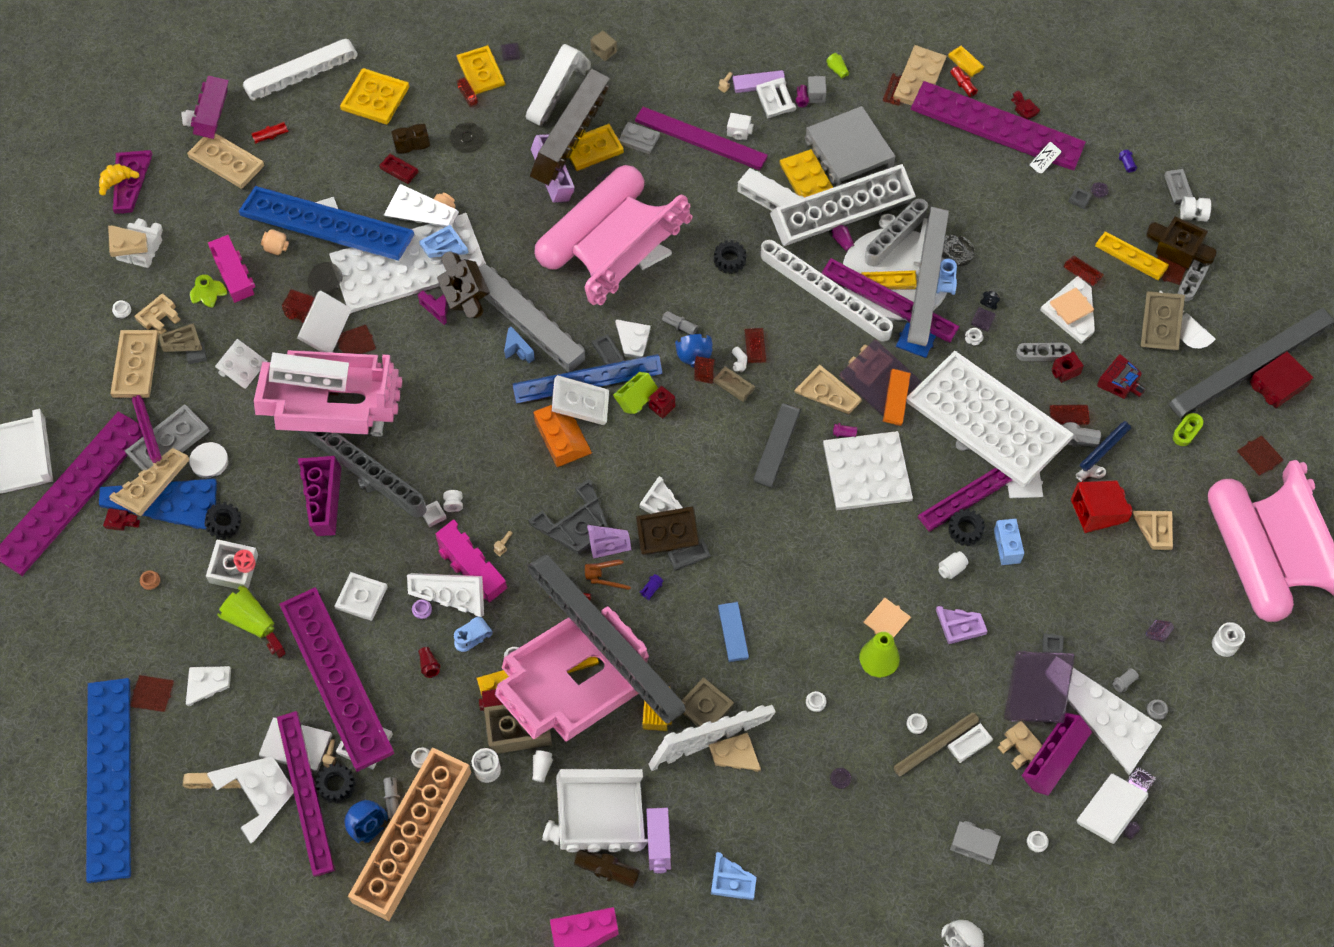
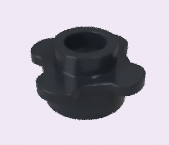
(990, 299)

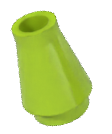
(837, 64)

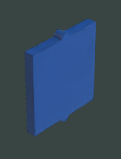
(914, 348)

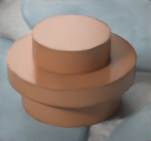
(149, 580)

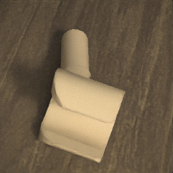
(724, 85)
(499, 547)
(328, 758)

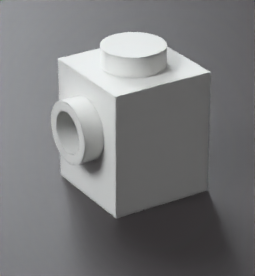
(739, 126)

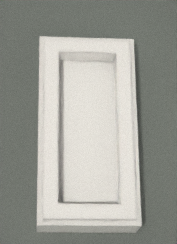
(970, 743)

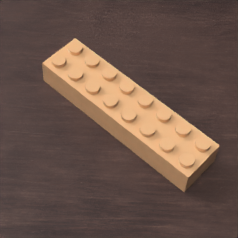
(410, 834)

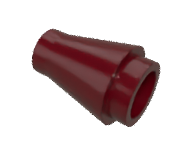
(428, 663)

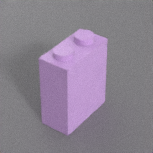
(658, 840)

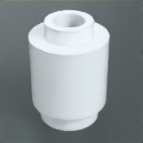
(953, 565)

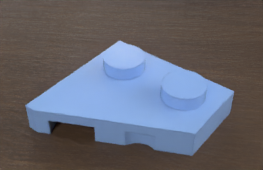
(443, 241)
(732, 880)

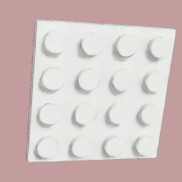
(867, 470)

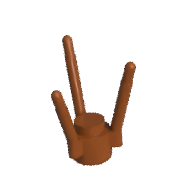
(593, 571)

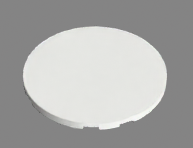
(899, 259)

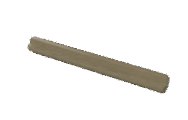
(936, 744)

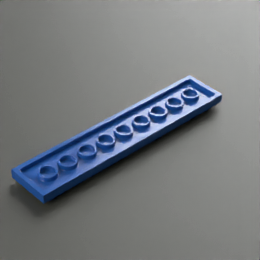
(327, 223)
(108, 781)

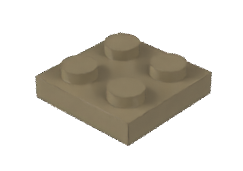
(706, 703)

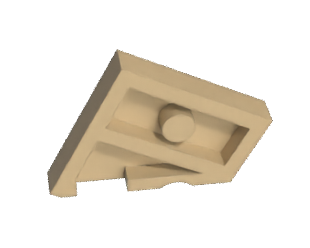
(126, 241)
(1156, 528)
(735, 753)

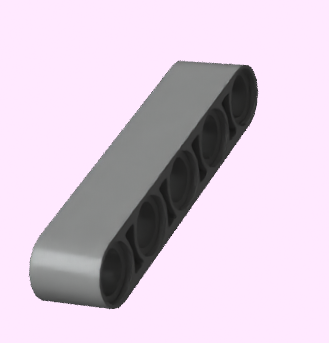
(889, 235)

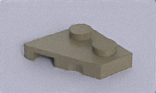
(181, 339)

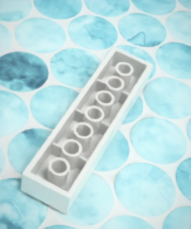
(842, 205)

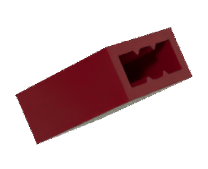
(1281, 380)

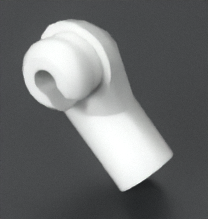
(741, 363)
(1095, 472)

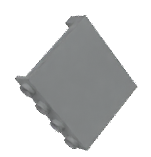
(849, 145)

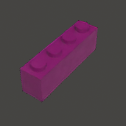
(209, 107)
(1056, 754)

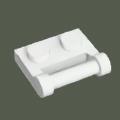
(771, 100)

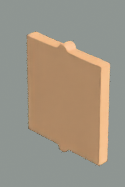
(1071, 306)
(887, 618)

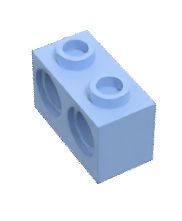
(1008, 541)

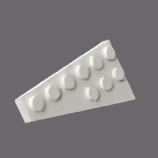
(1112, 720)
(698, 738)

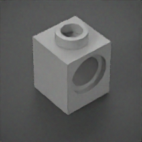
(816, 89)

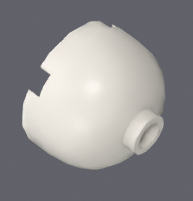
(963, 934)

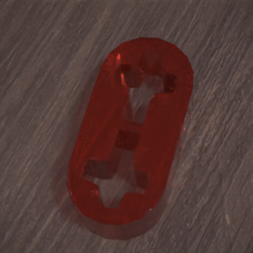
(467, 92)

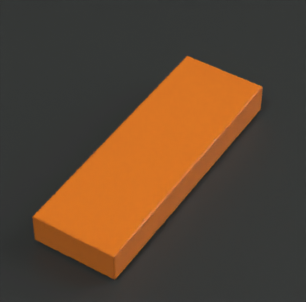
(896, 397)

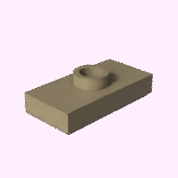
(734, 384)

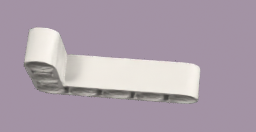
(565, 63)

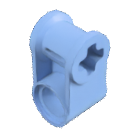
(947, 279)
(474, 632)

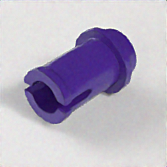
(1126, 157)
(651, 587)

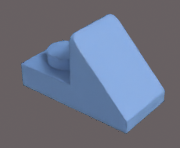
(515, 344)

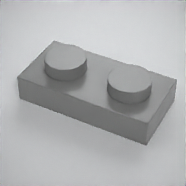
(1177, 185)

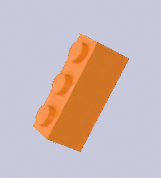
(561, 436)

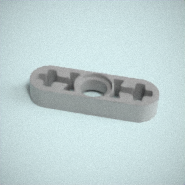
(1194, 286)
(1037, 346)

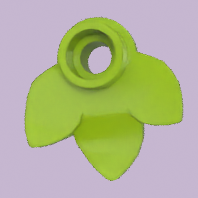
(207, 293)

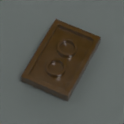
(667, 530)

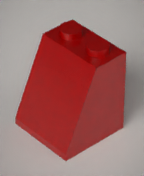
(1100, 505)

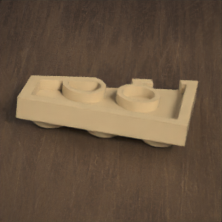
(828, 390)

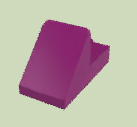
(437, 308)

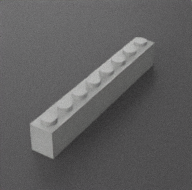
(532, 321)

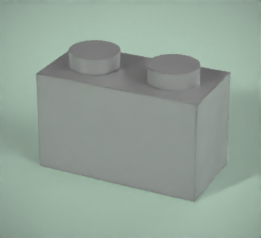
(975, 842)

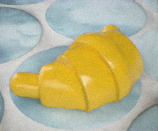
(114, 175)

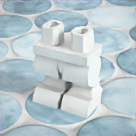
(153, 240)

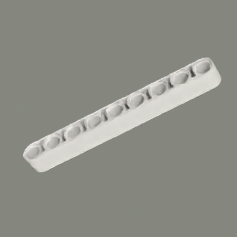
(801, 273)

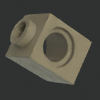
(603, 45)

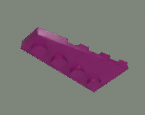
(128, 190)

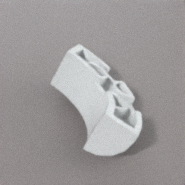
(1193, 333)

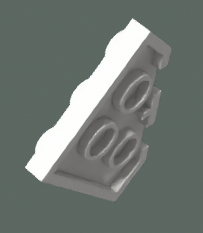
(1081, 328)

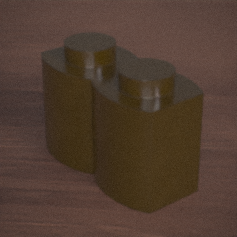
(410, 138)

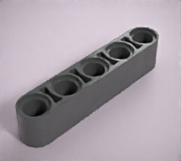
(776, 445)

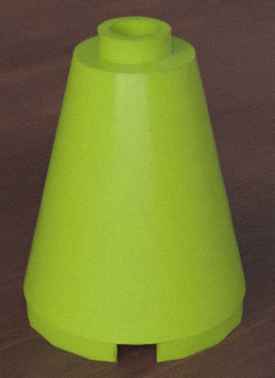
(246, 613)
(880, 655)

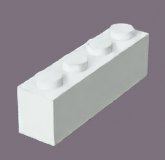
(765, 190)
(308, 372)

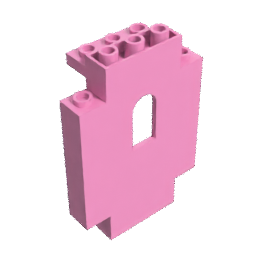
(307, 407)
(544, 693)

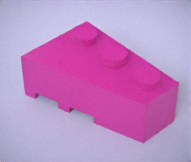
(231, 269)
(584, 929)

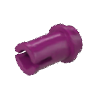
(802, 99)
(844, 431)

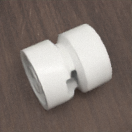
(1189, 209)
(1228, 639)
(486, 765)

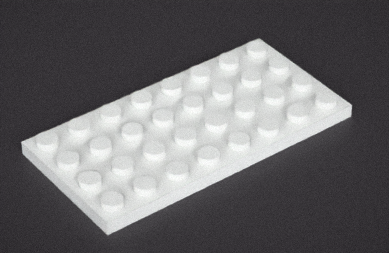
(378, 279)
(989, 418)

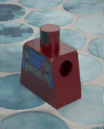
(1121, 378)

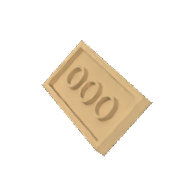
(921, 66)
(226, 160)
(134, 363)

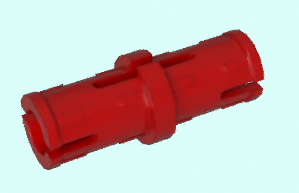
(964, 81)
(269, 132)

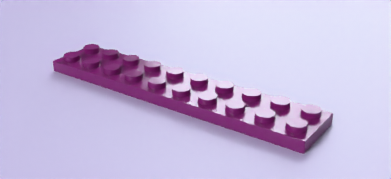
(995, 124)
(69, 494)
(336, 679)

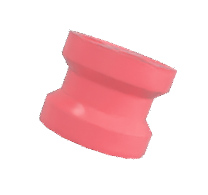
(243, 557)

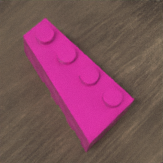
(468, 560)

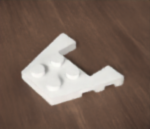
(263, 785)

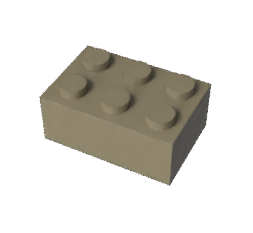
(507, 734)

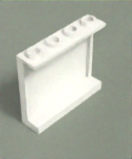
(24, 453)
(600, 809)

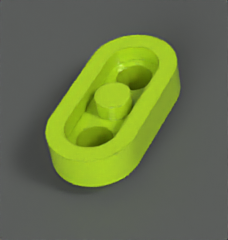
(1186, 430)

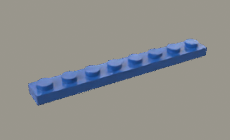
(595, 376)

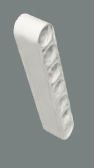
(299, 68)

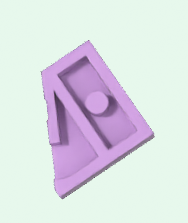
(608, 541)
(960, 625)

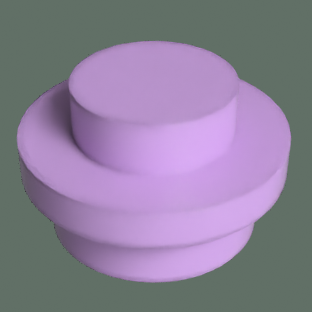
(421, 609)

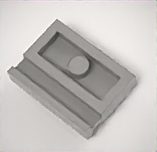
(639, 138)

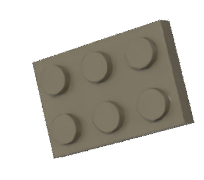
(1162, 320)

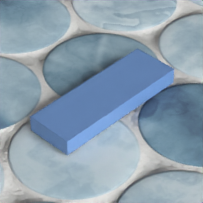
(733, 632)

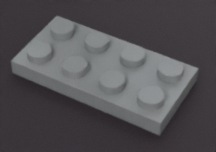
(175, 432)

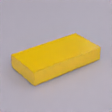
(966, 61)

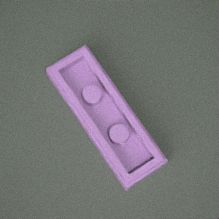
(748, 82)

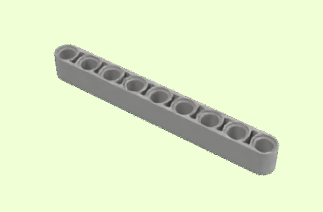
(928, 276)

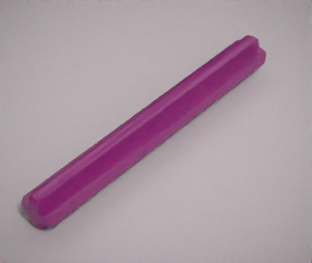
(146, 428)

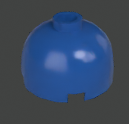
(693, 346)
(364, 820)

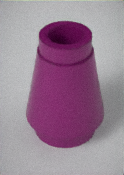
(843, 237)

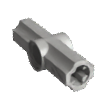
(1083, 436)

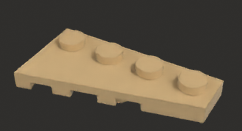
(149, 485)

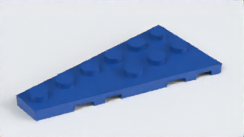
(178, 503)

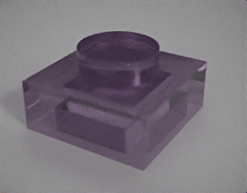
(510, 51)
(983, 319)
(1159, 630)
(1141, 779)

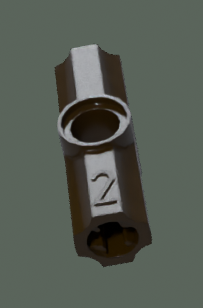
(607, 867)

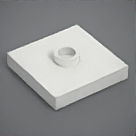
(361, 596)

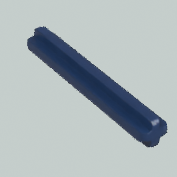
(1105, 446)

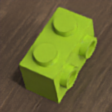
(635, 393)

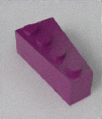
(321, 489)

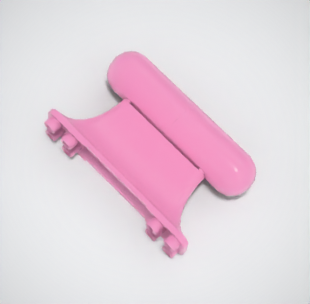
(611, 231)
(1275, 540)

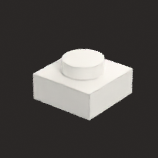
(434, 514)

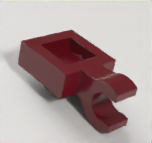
(1025, 109)
(119, 519)

